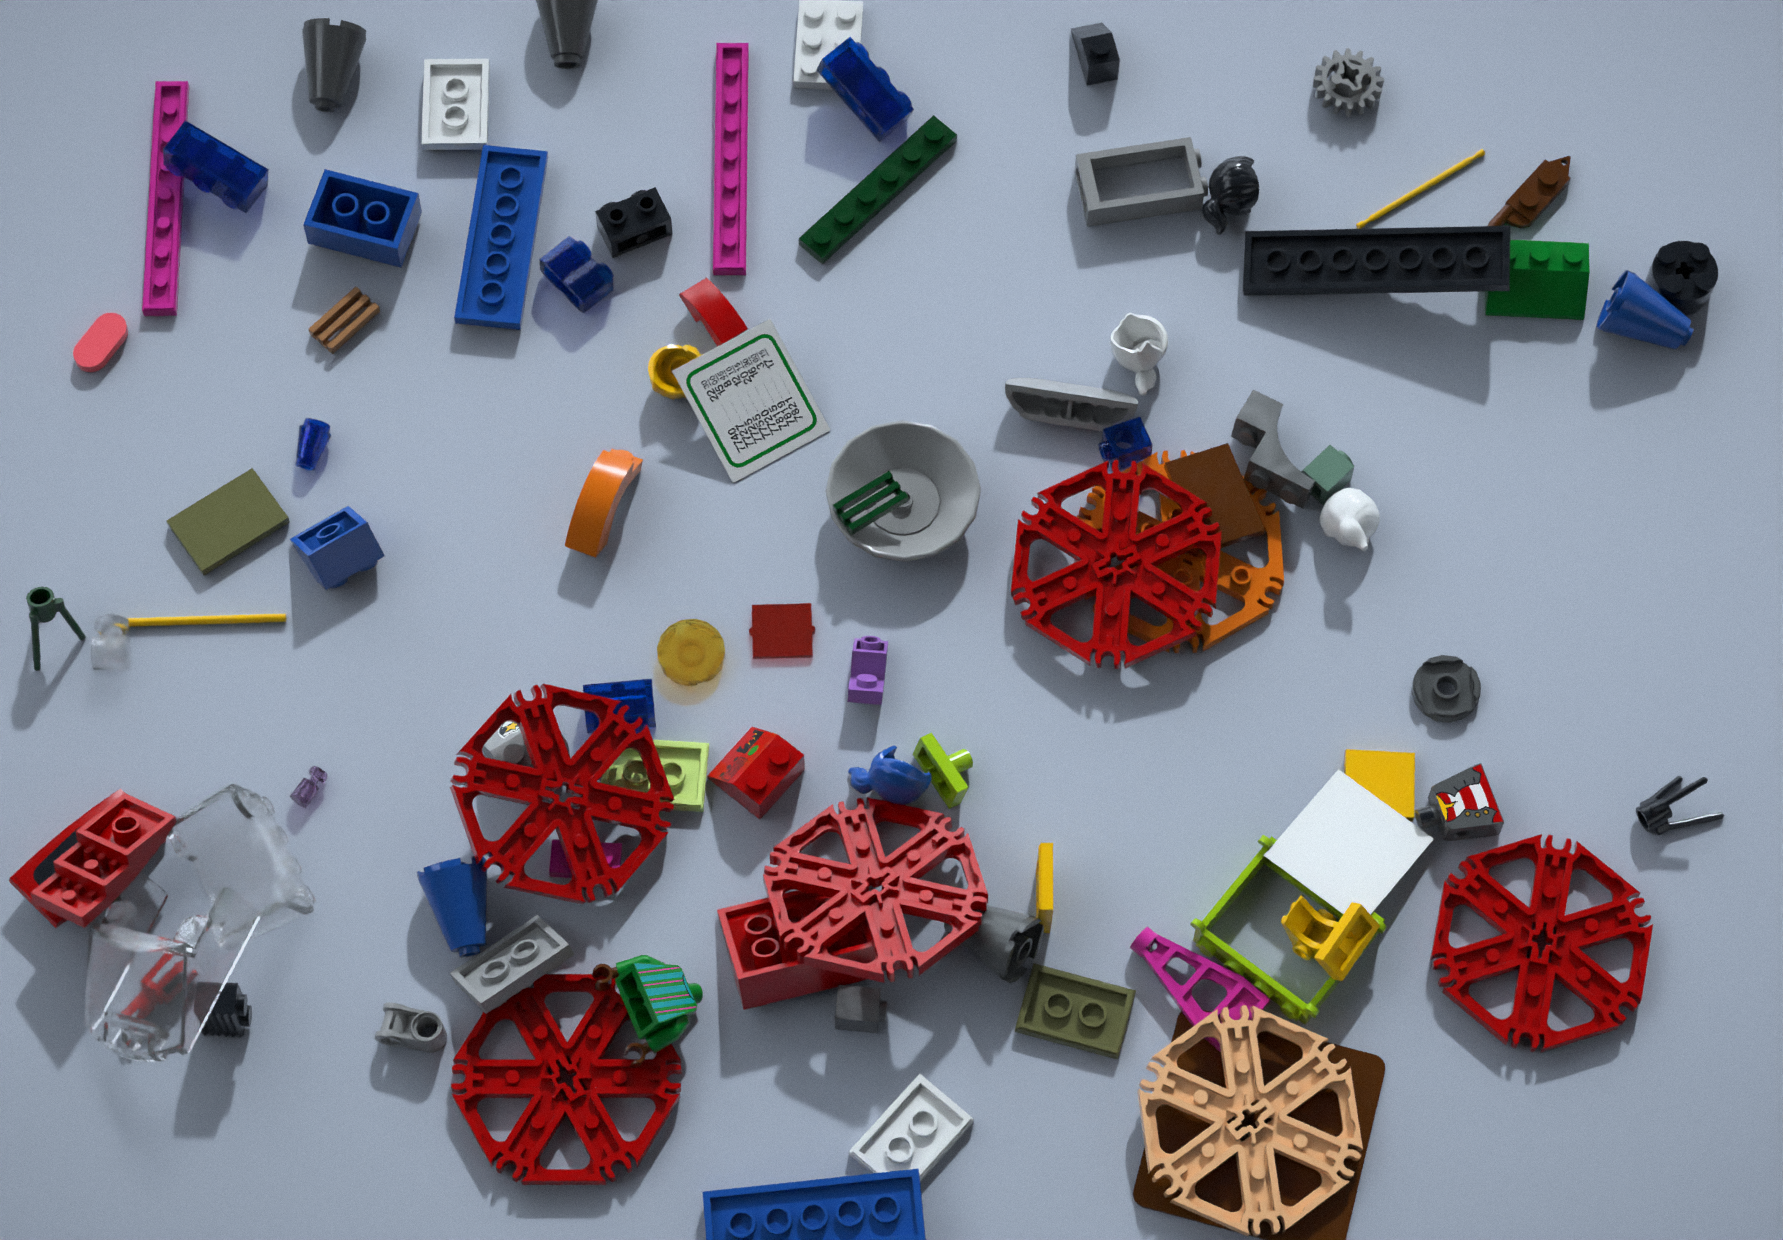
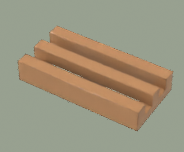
(337, 310)

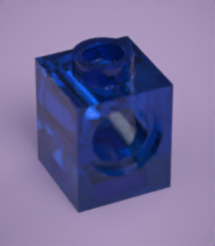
(1131, 432)

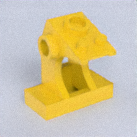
(1329, 942)

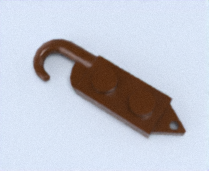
(1534, 194)

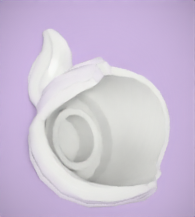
(1139, 346)
(1350, 518)

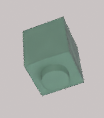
(1331, 473)

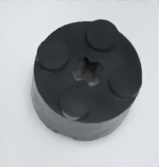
(1684, 275)

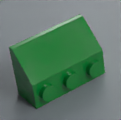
(1545, 281)

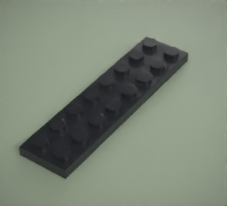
(1377, 260)

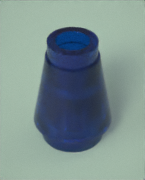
(312, 440)

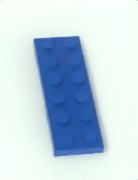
(501, 237)
(820, 1209)

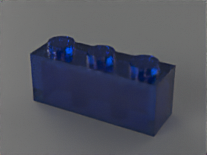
(865, 88)
(215, 167)

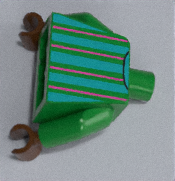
(655, 999)

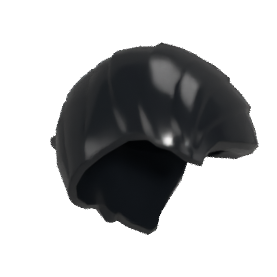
(1232, 191)

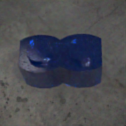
(577, 274)

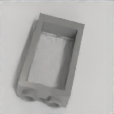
(1140, 181)

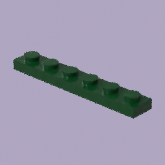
(877, 189)

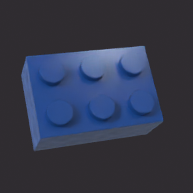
(362, 218)

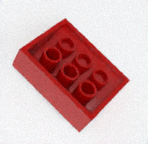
(763, 966)

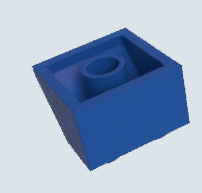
(338, 548)

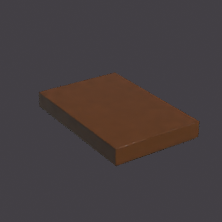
(1218, 481)

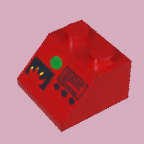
(758, 770)

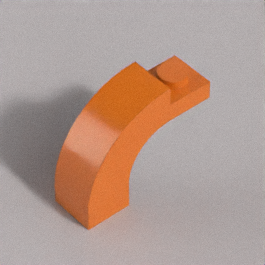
(600, 499)

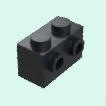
(633, 222)

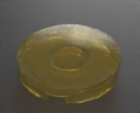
(691, 652)

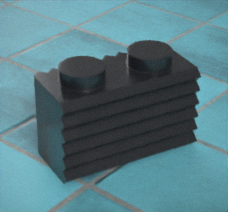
(229, 1013)

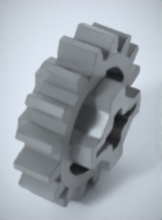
(1348, 82)

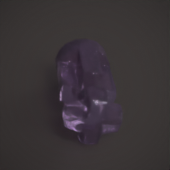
(307, 787)

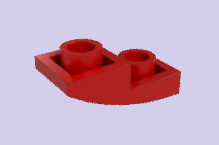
(714, 310)

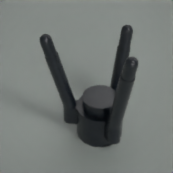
(1655, 811)

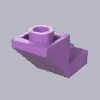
(868, 670)

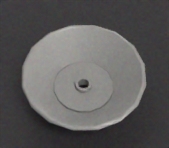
(931, 471)

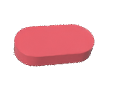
(100, 342)

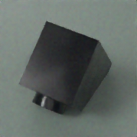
(1096, 53)

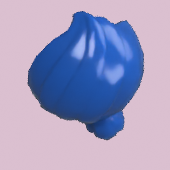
(890, 778)

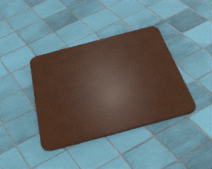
(1295, 1180)

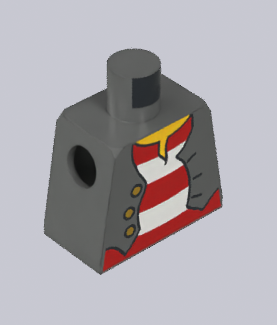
(1462, 807)

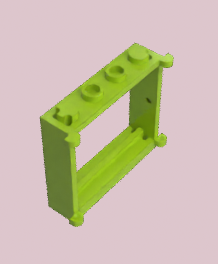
(1213, 946)

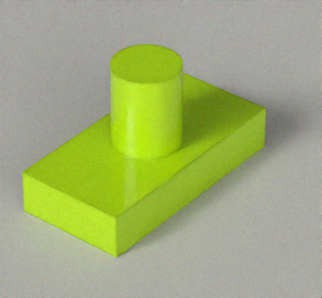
(944, 769)

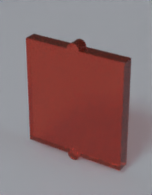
(782, 631)

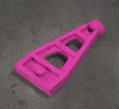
(1238, 989)

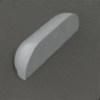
(1069, 403)

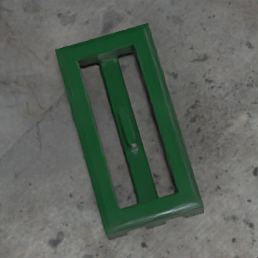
(865, 491)

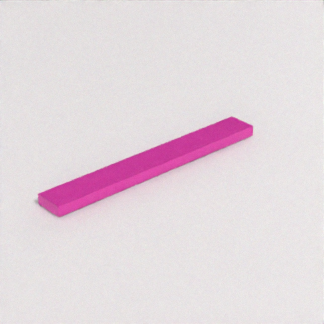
(731, 159)
(164, 204)

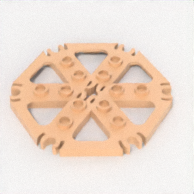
(1243, 1087)

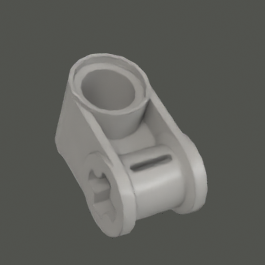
(404, 1026)

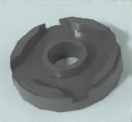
(1440, 706)

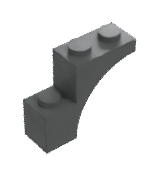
(1269, 465)

